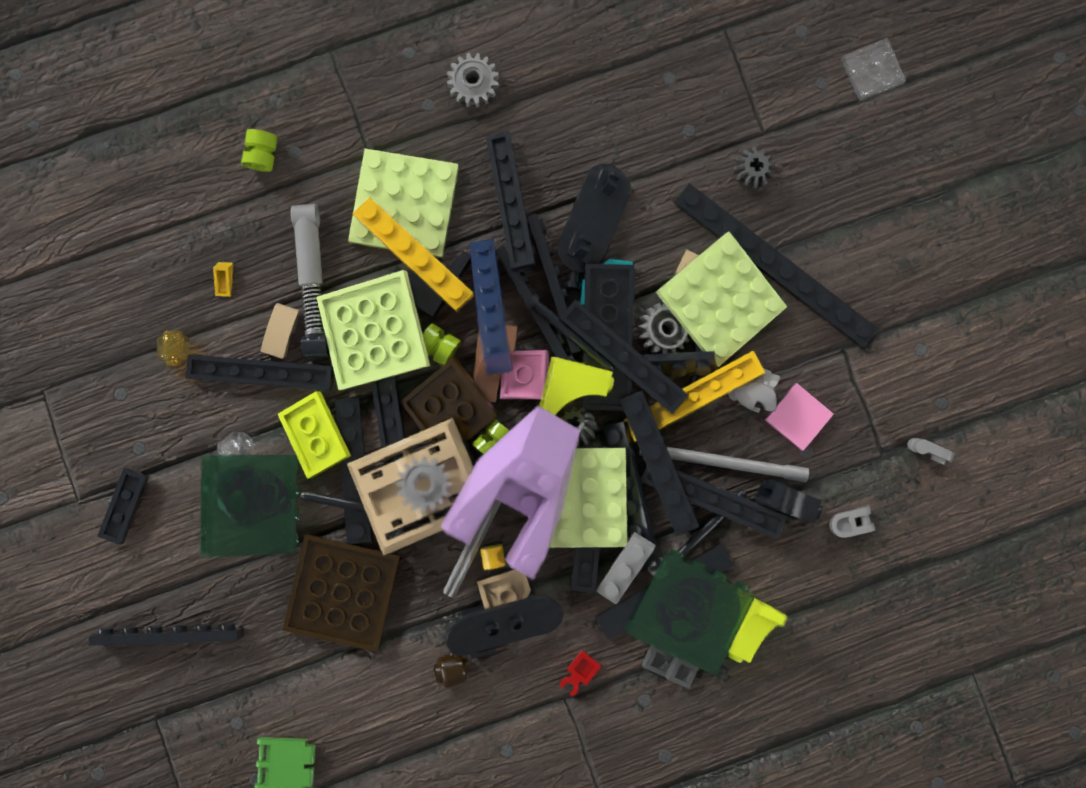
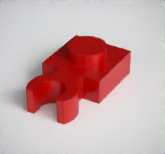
(581, 669)

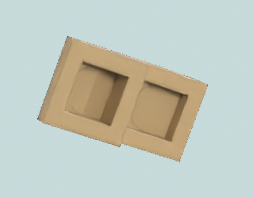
(279, 330)

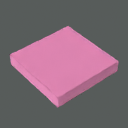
(527, 377)
(799, 417)

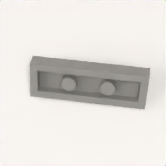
(625, 568)

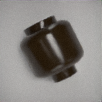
(451, 670)

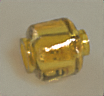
(173, 347)

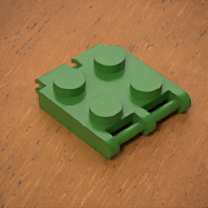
(285, 763)

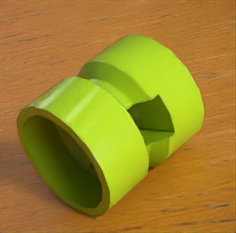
(259, 150)
(439, 345)
(494, 433)

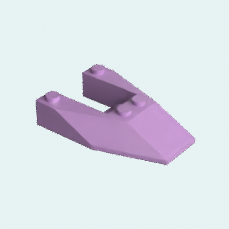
(528, 473)

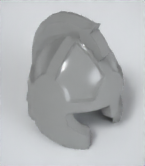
(758, 390)

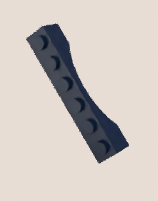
(490, 307)

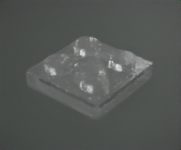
(873, 69)

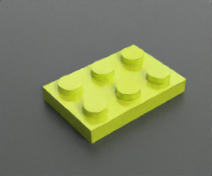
(314, 434)

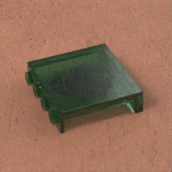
(248, 505)
(691, 612)

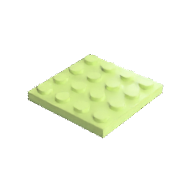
(412, 191)
(721, 298)
(373, 330)
(594, 501)

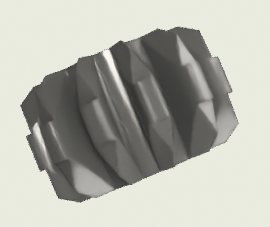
(760, 162)
(582, 421)

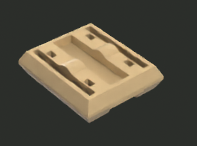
(380, 493)

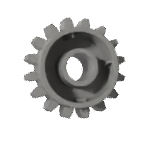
(468, 69)
(654, 334)
(417, 472)

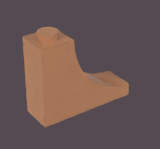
(490, 383)

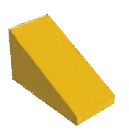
(223, 278)

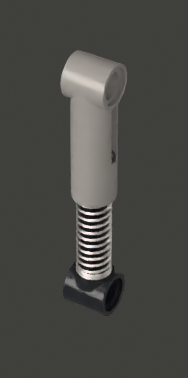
(306, 224)

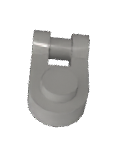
(938, 453)
(844, 523)

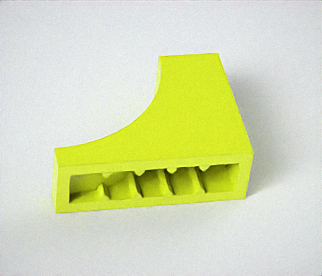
(570, 381)
(755, 627)

